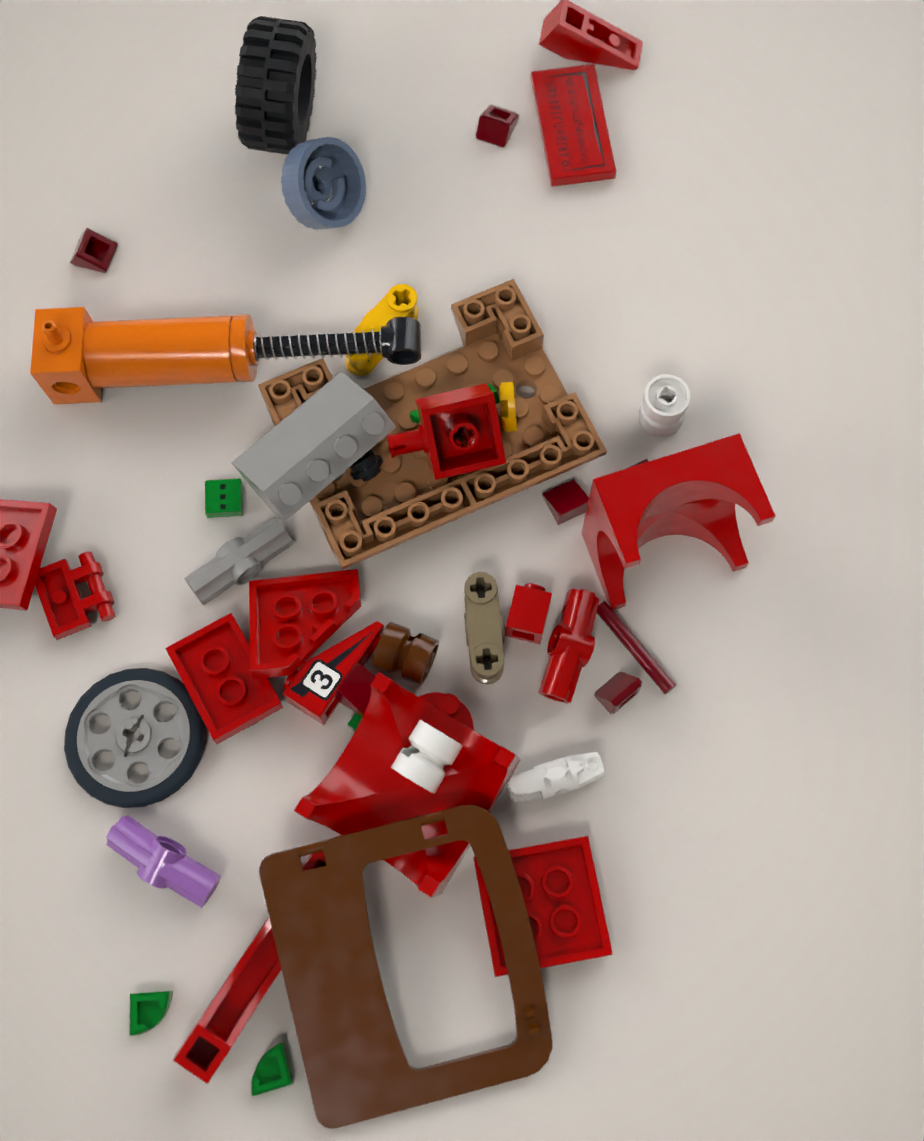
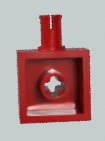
(439, 420)

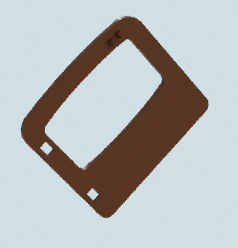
(336, 984)

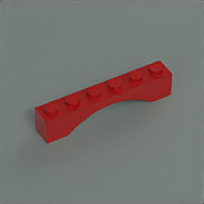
(234, 1001)

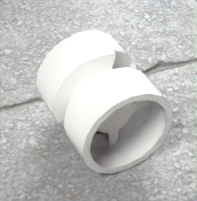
(664, 405)
(426, 756)

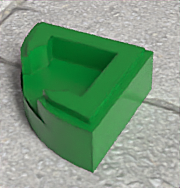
(148, 1010)
(272, 1071)

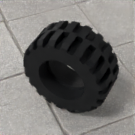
(275, 84)

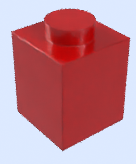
(528, 613)

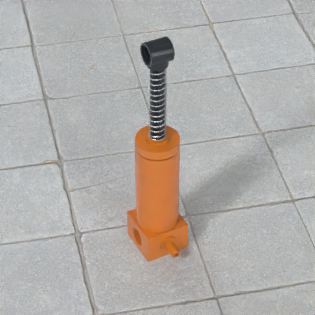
(81, 356)

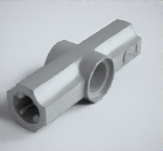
(239, 561)

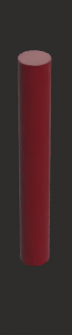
(635, 648)

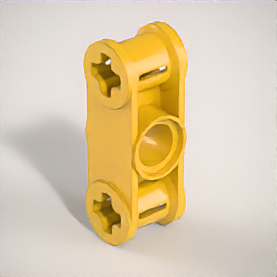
(398, 302)

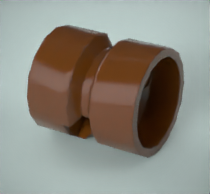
(405, 653)

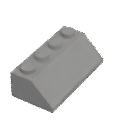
(313, 445)

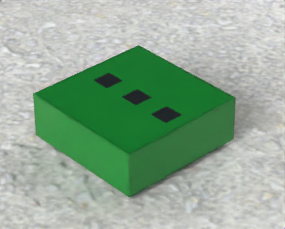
(223, 498)

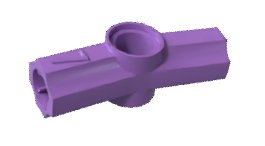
(162, 861)

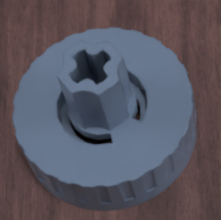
(307, 183)

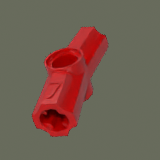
(570, 646)

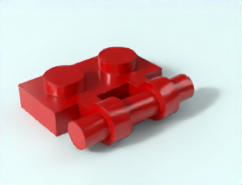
(62, 600)

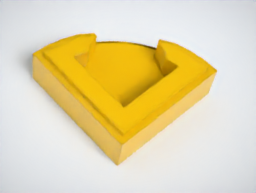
(507, 404)

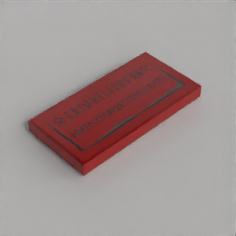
(573, 125)

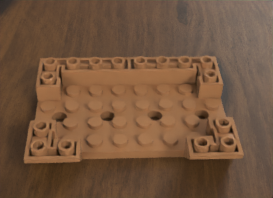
(404, 498)

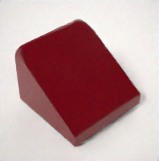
(496, 125)
(93, 251)
(566, 501)
(356, 689)
(618, 691)

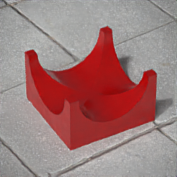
(672, 495)
(368, 793)

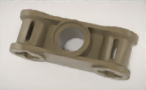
(484, 627)

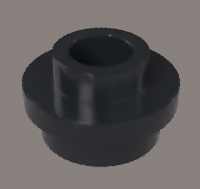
(367, 466)

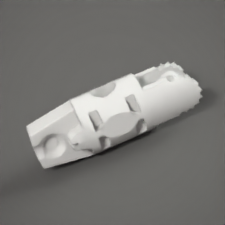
(556, 777)

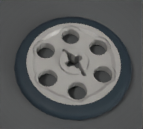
(165, 775)

